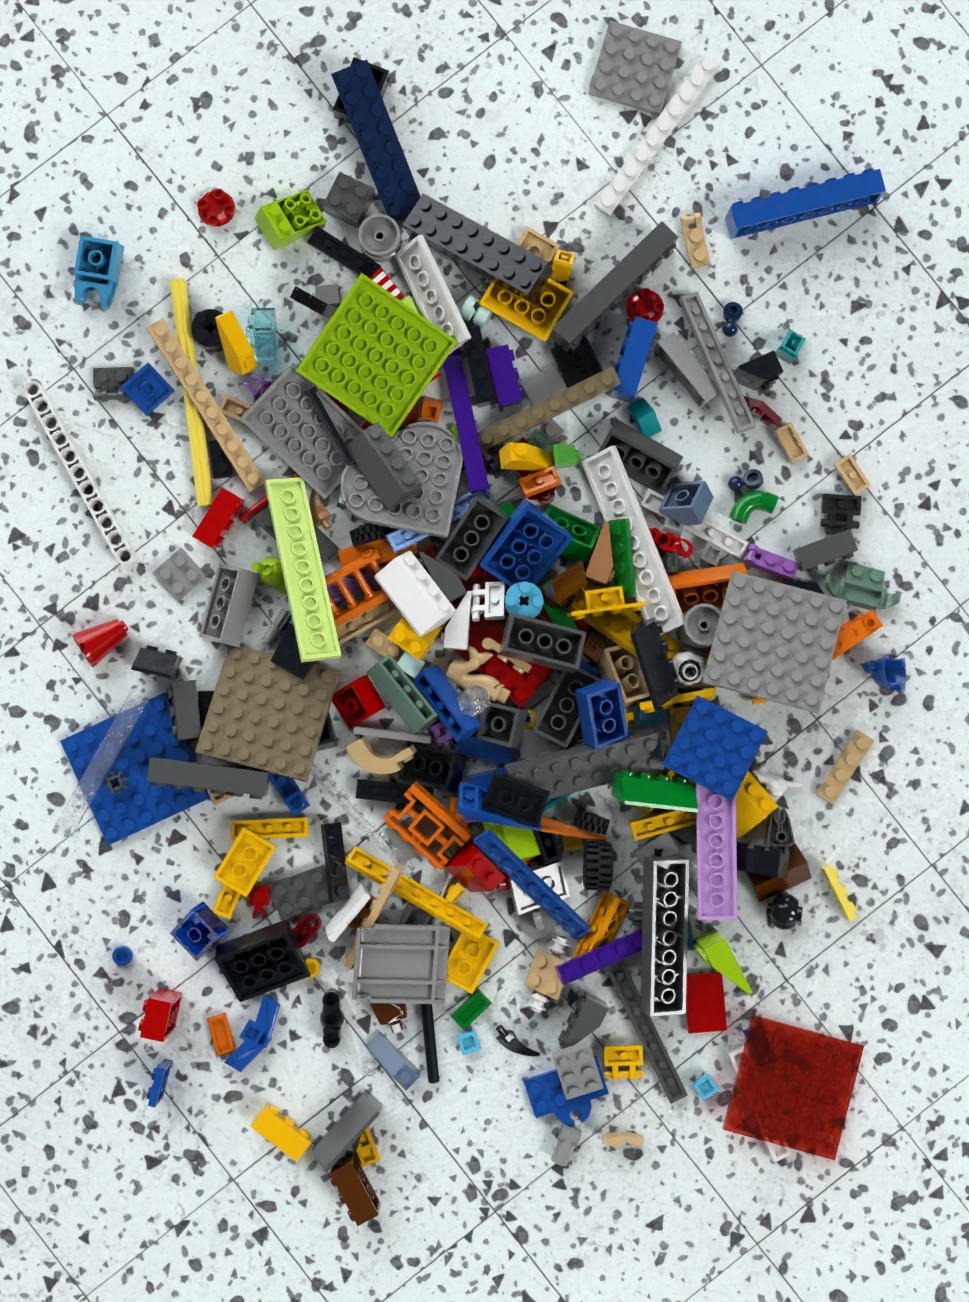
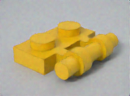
(623, 1055)

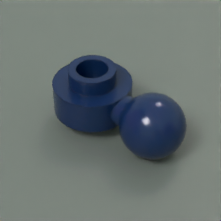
(730, 328)
(736, 483)

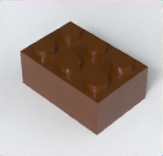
(355, 1189)

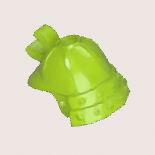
(271, 573)

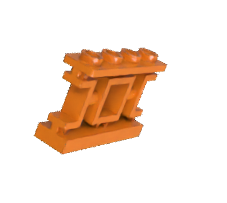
(438, 814)

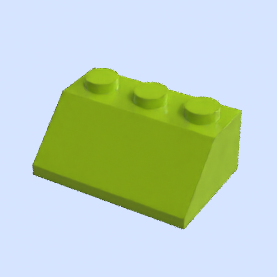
(519, 840)

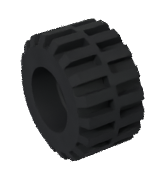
(597, 865)

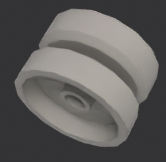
(389, 236)
(695, 635)

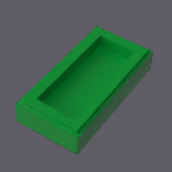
(471, 1009)

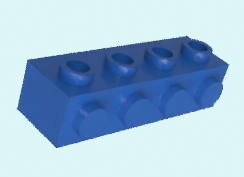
(442, 698)

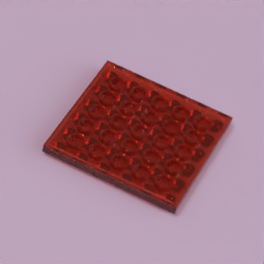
(793, 1087)

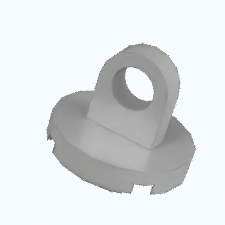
(537, 923)

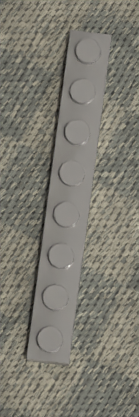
(717, 362)

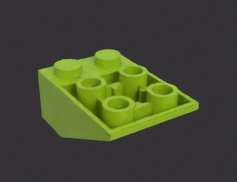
(289, 219)

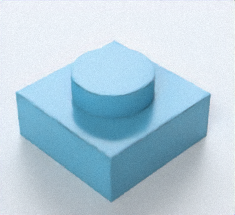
(469, 1042)
(705, 1086)

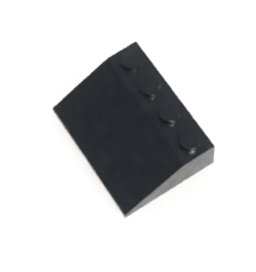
(654, 661)
(262, 960)

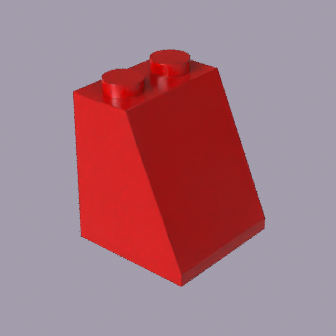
(474, 869)

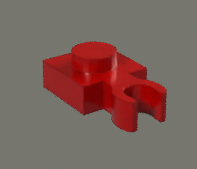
(259, 897)

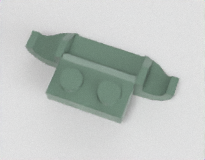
(862, 588)

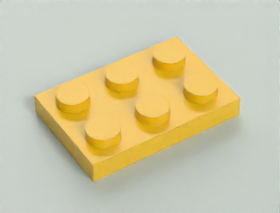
(245, 861)
(469, 960)

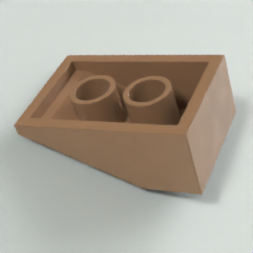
(601, 562)

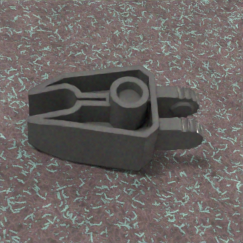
(780, 833)

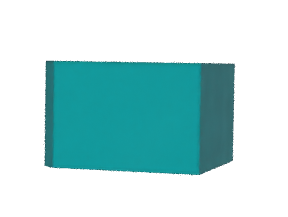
(790, 346)
(644, 417)

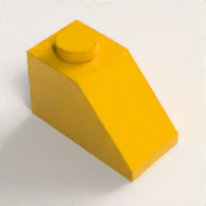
(562, 265)

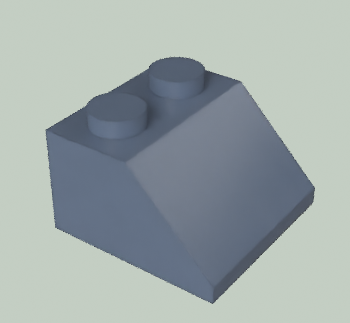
(687, 502)

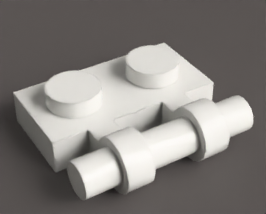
(494, 601)

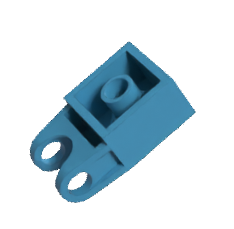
(96, 275)

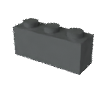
(825, 551)
(184, 710)

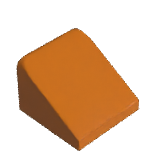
(431, 409)

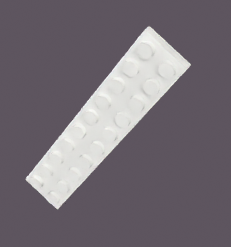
(618, 502)

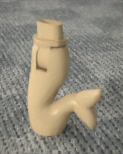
(459, 674)

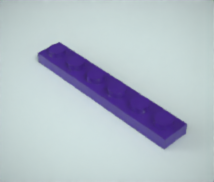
(600, 957)

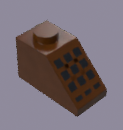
(593, 645)

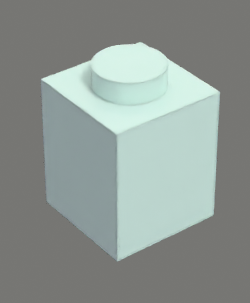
(411, 665)

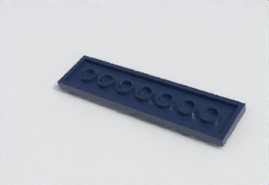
(377, 139)

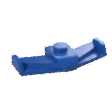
(256, 1034)

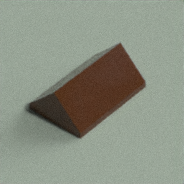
(768, 886)

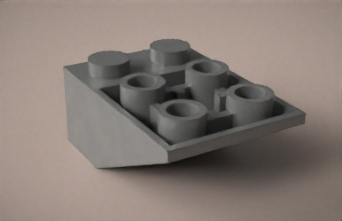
(585, 1020)

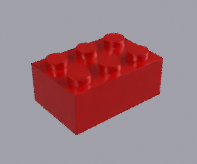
(160, 1014)

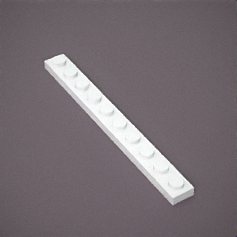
(657, 135)

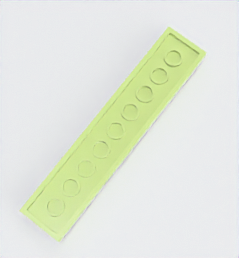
(302, 569)

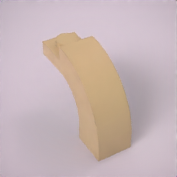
(374, 762)

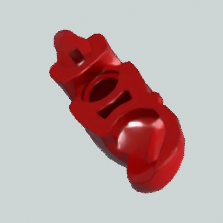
(670, 543)

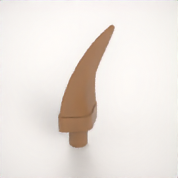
(318, 511)

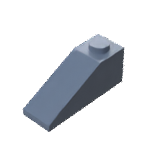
(393, 1060)

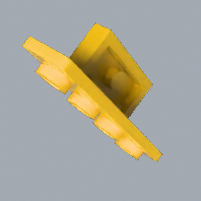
(605, 600)

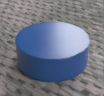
(122, 955)

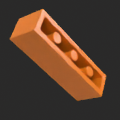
(385, 551)

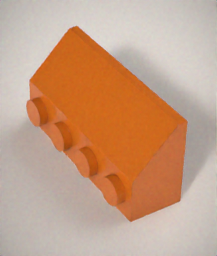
(703, 585)

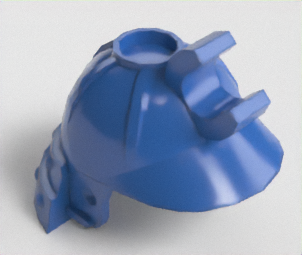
(888, 673)

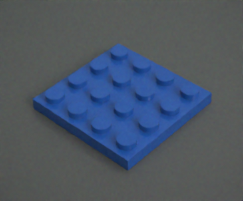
(714, 748)

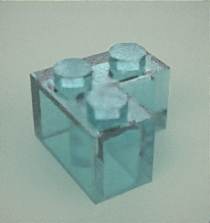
(262, 331)

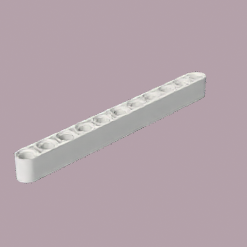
(74, 466)

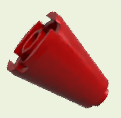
(100, 640)

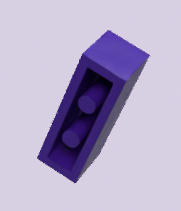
(504, 376)

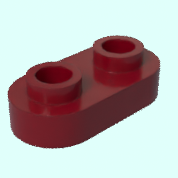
(306, 929)

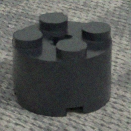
(200, 329)

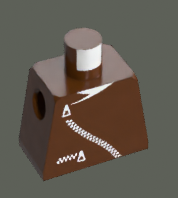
(391, 1014)

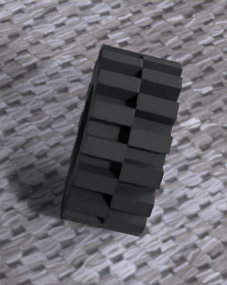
(367, 534)
(591, 822)

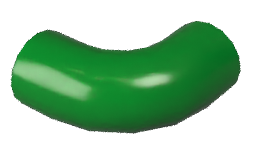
(750, 502)

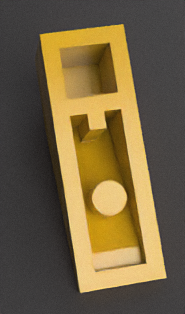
(235, 344)
(524, 457)

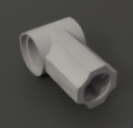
(567, 1140)

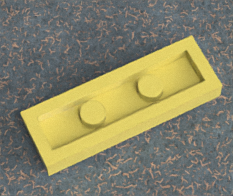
(839, 892)

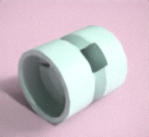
(473, 311)

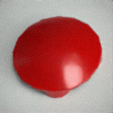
(216, 208)
(645, 305)

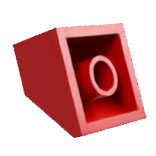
(358, 701)

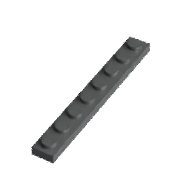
(646, 1032)

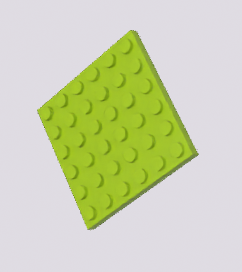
(376, 355)

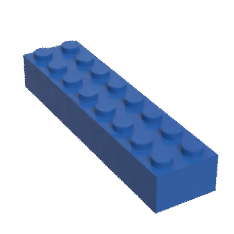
(805, 203)

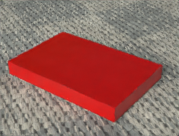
(705, 1003)

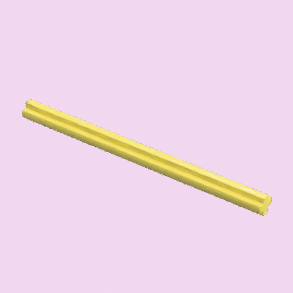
(194, 420)

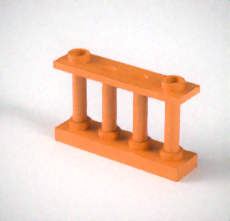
(370, 598)
(856, 631)

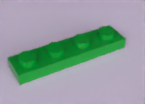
(622, 556)

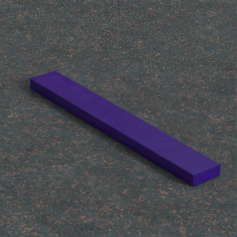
(465, 422)

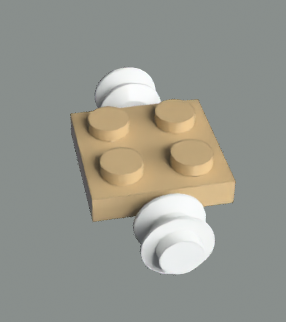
(543, 974)

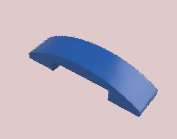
(290, 792)

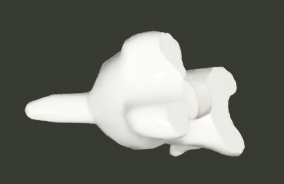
(772, 784)

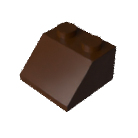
(565, 585)

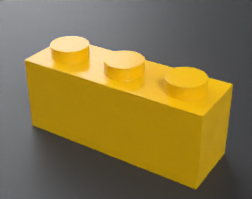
(282, 1131)

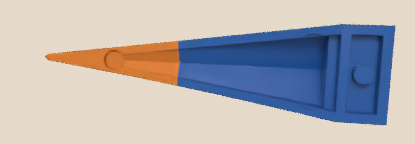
(470, 804)

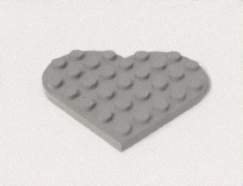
(437, 464)

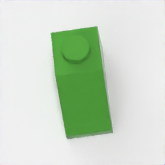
(564, 456)

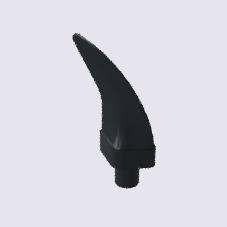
(511, 1042)

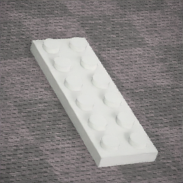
(431, 290)

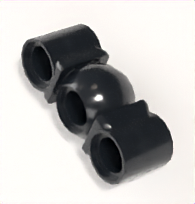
(332, 1027)

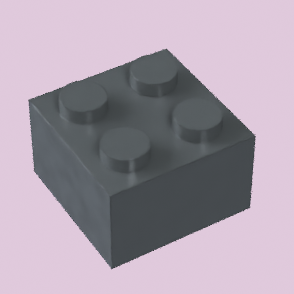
(349, 200)
(502, 724)

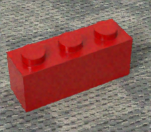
(219, 519)

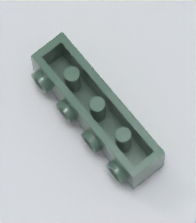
(401, 693)

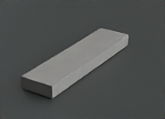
(392, 734)

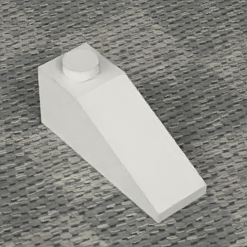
(457, 630)

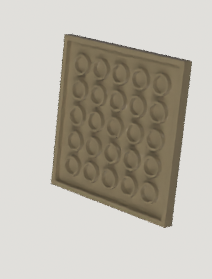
(267, 714)

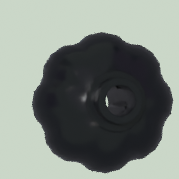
(784, 911)

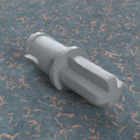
(276, 626)

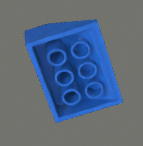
(525, 546)

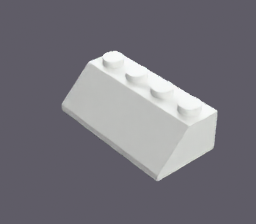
(415, 594)

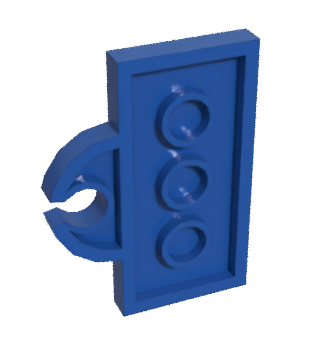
(548, 1097)

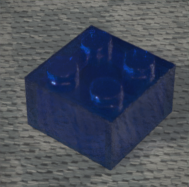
(199, 931)

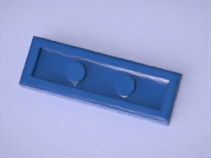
(485, 750)

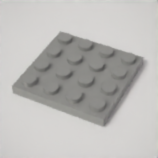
(634, 68)

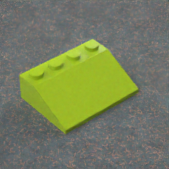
(715, 950)

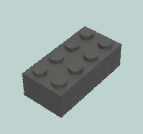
(542, 643)
(560, 713)

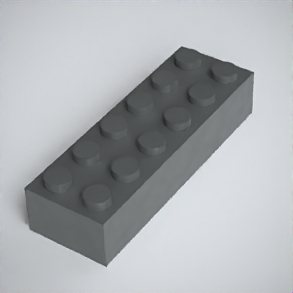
(207, 776)

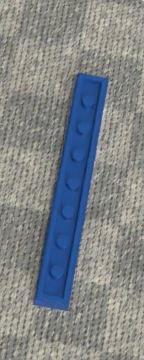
(532, 884)

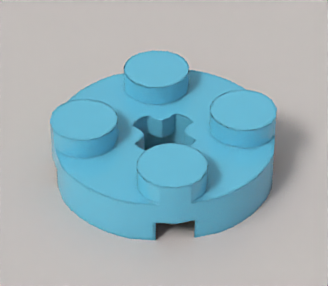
(524, 589)

